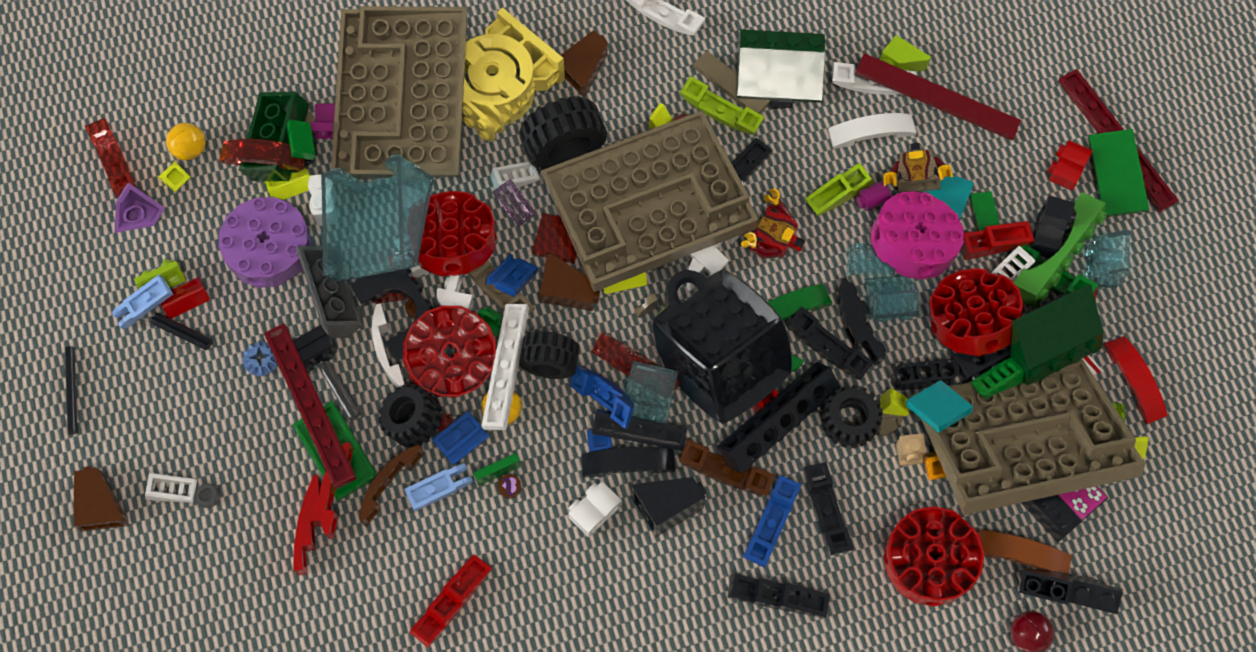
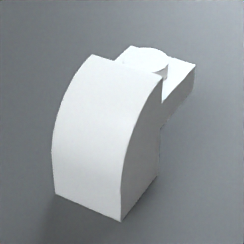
(451, 293)

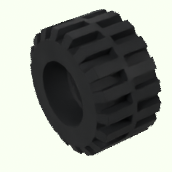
(549, 355)
(854, 399)
(399, 407)

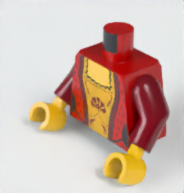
(775, 231)

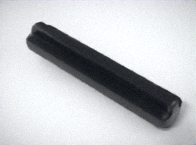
(181, 331)

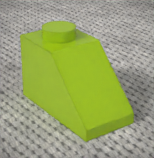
(905, 55)

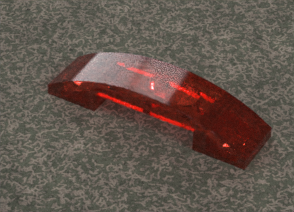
(259, 151)
(110, 155)

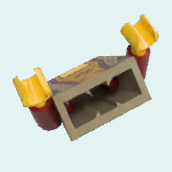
(917, 171)

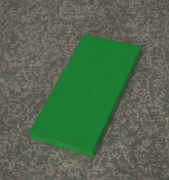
(1118, 172)
(362, 467)

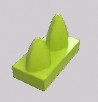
(169, 270)

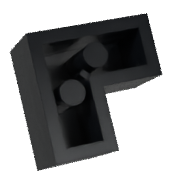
(1051, 225)

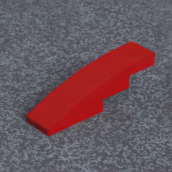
(306, 524)
(451, 600)

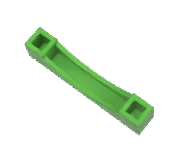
(1036, 282)

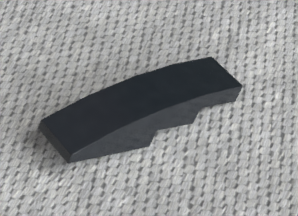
(778, 596)

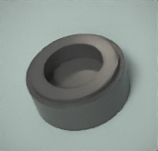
(207, 495)

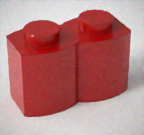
(1070, 164)

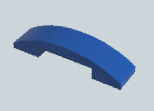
(605, 392)
(772, 521)

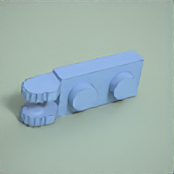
(142, 301)
(436, 487)

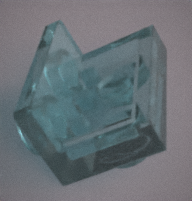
(864, 262)

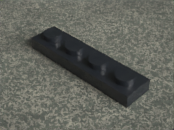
(641, 431)

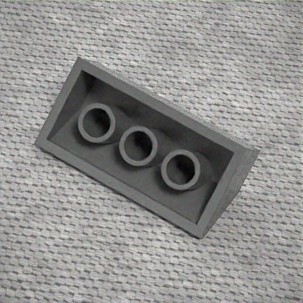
(331, 298)

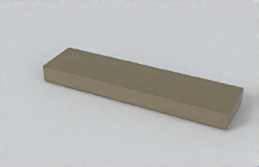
(726, 80)

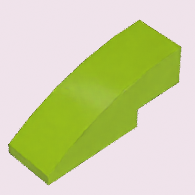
(839, 189)

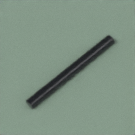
(70, 390)

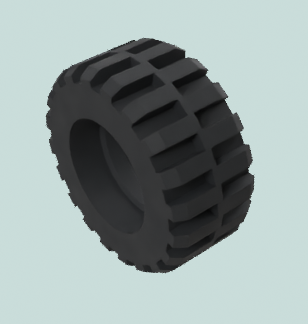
(562, 131)

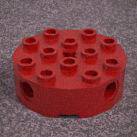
(456, 234)
(975, 311)
(465, 335)
(950, 540)

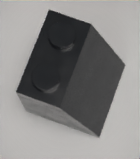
(668, 502)

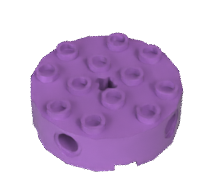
(262, 241)

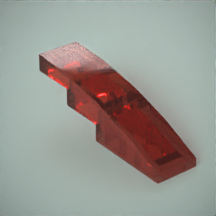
(619, 354)

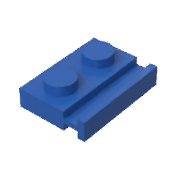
(512, 275)
(460, 438)

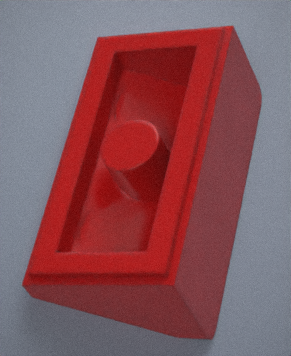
(185, 298)

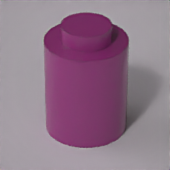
(873, 196)

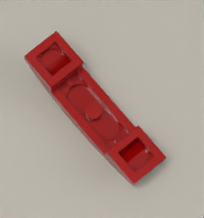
(1139, 378)
(327, 517)

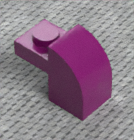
(323, 121)

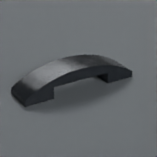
(828, 346)
(628, 460)
(826, 509)

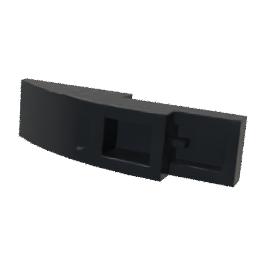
(853, 317)
(1070, 588)

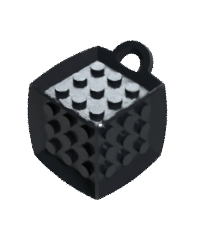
(722, 343)

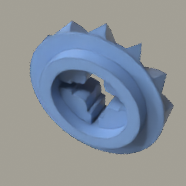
(252, 365)

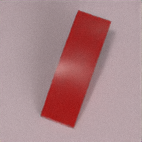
(996, 239)

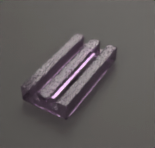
(521, 198)

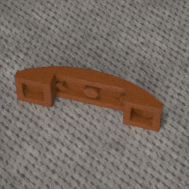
(1024, 551)

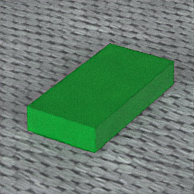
(301, 139)
(983, 210)
(497, 469)

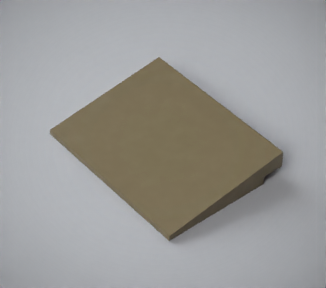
(400, 89)
(649, 200)
(1035, 442)

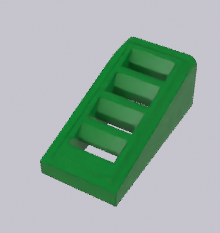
(1008, 368)

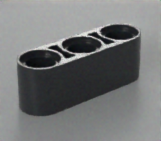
(932, 368)

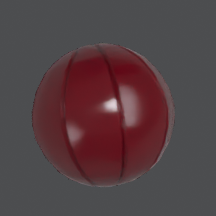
(1032, 632)

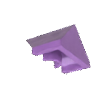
(135, 210)

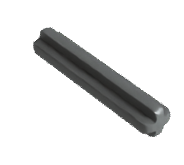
(339, 390)

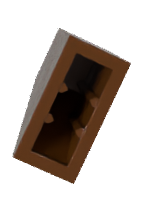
(584, 61)
(566, 286)
(95, 502)

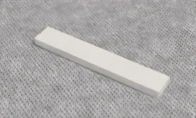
(505, 367)

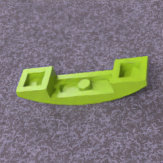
(719, 109)

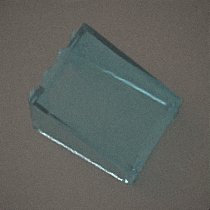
(373, 223)

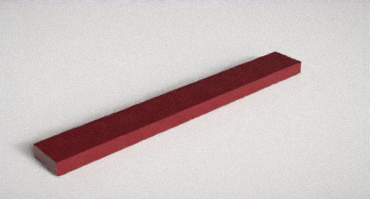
(938, 96)
(1103, 121)
(310, 406)

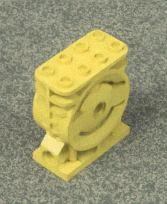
(498, 52)

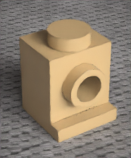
(911, 449)

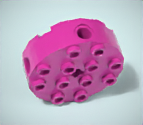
(917, 235)

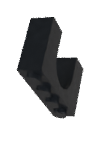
(376, 286)

